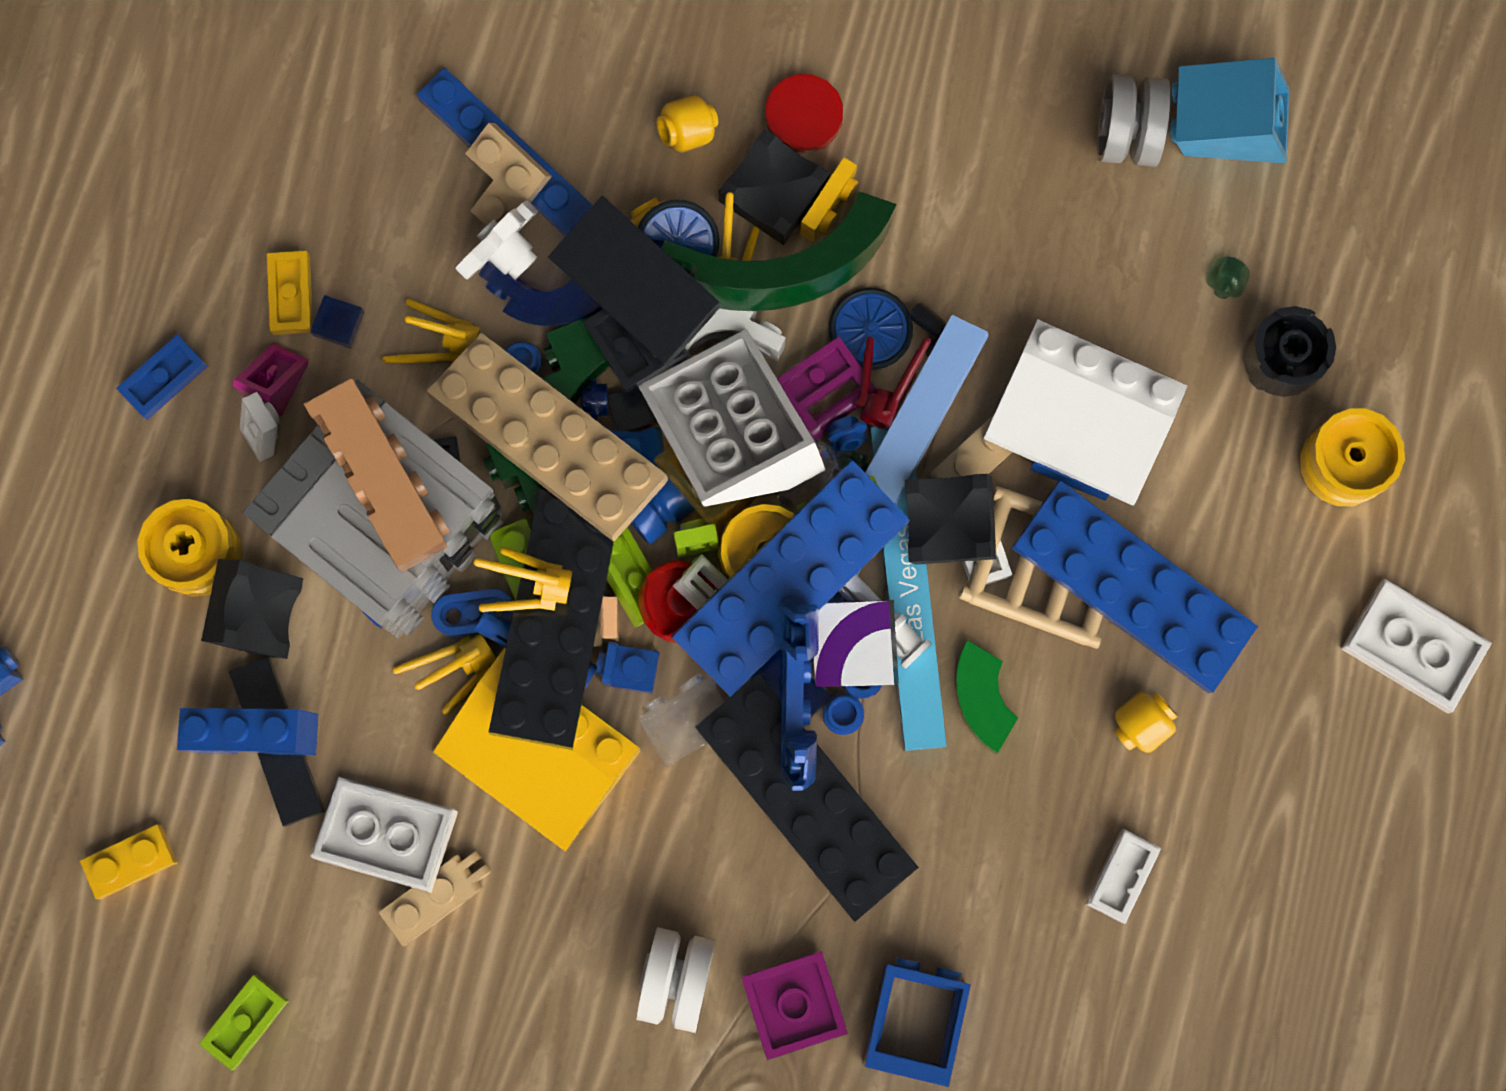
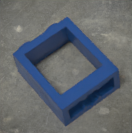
(906, 1066)

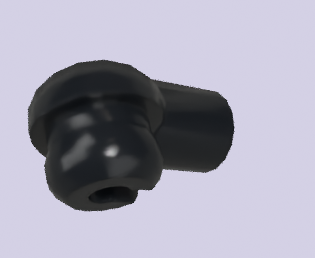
(929, 322)

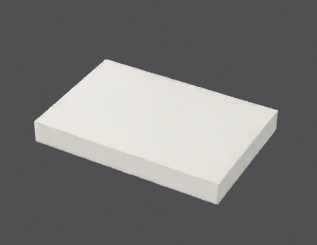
(1416, 646)
(384, 834)

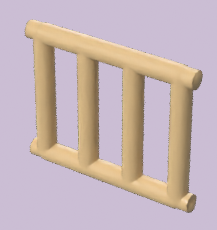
(1012, 605)

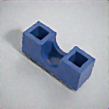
(247, 731)

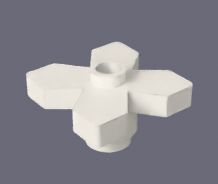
(502, 245)

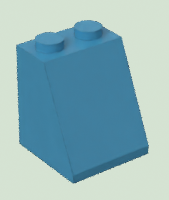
(1232, 111)

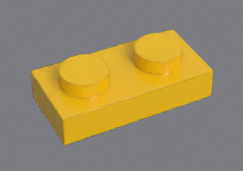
(821, 214)
(289, 292)
(128, 861)

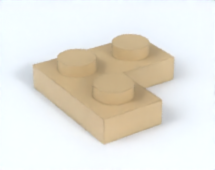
(513, 173)

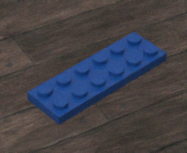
(797, 565)
(1134, 587)

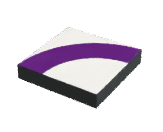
(857, 644)

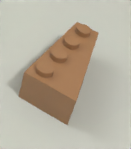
(378, 475)

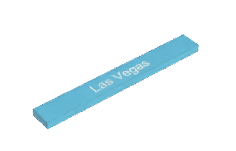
(918, 683)

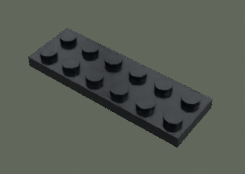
(551, 649)
(822, 823)

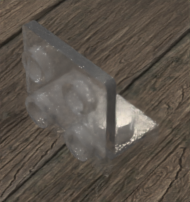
(673, 721)

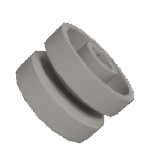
(1133, 120)

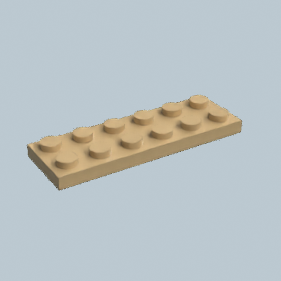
(547, 436)

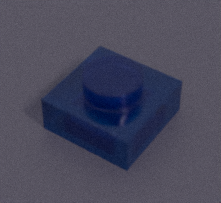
(337, 321)

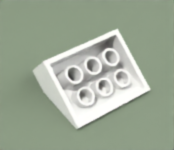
(1085, 412)
(732, 423)

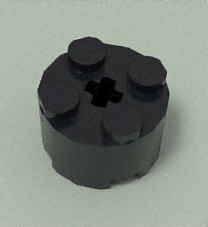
(1305, 336)

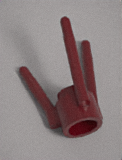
(882, 405)

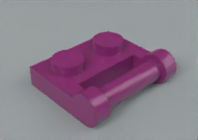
(817, 379)

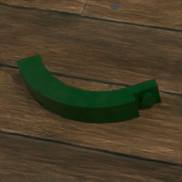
(795, 277)

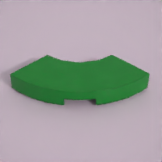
(980, 697)

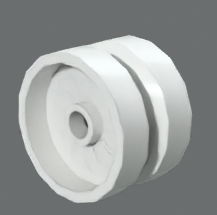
(674, 979)

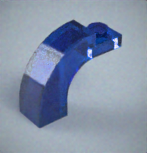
(536, 306)

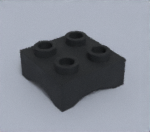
(774, 187)
(951, 519)
(251, 608)

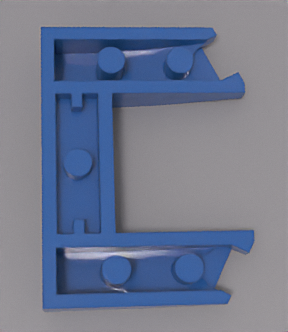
(799, 646)

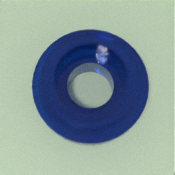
(595, 399)

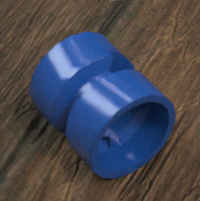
(665, 506)

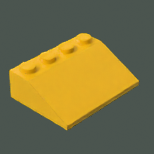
(539, 783)

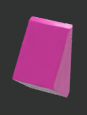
(272, 376)

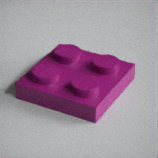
(794, 1005)

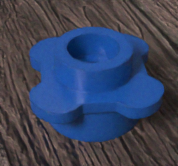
(847, 434)

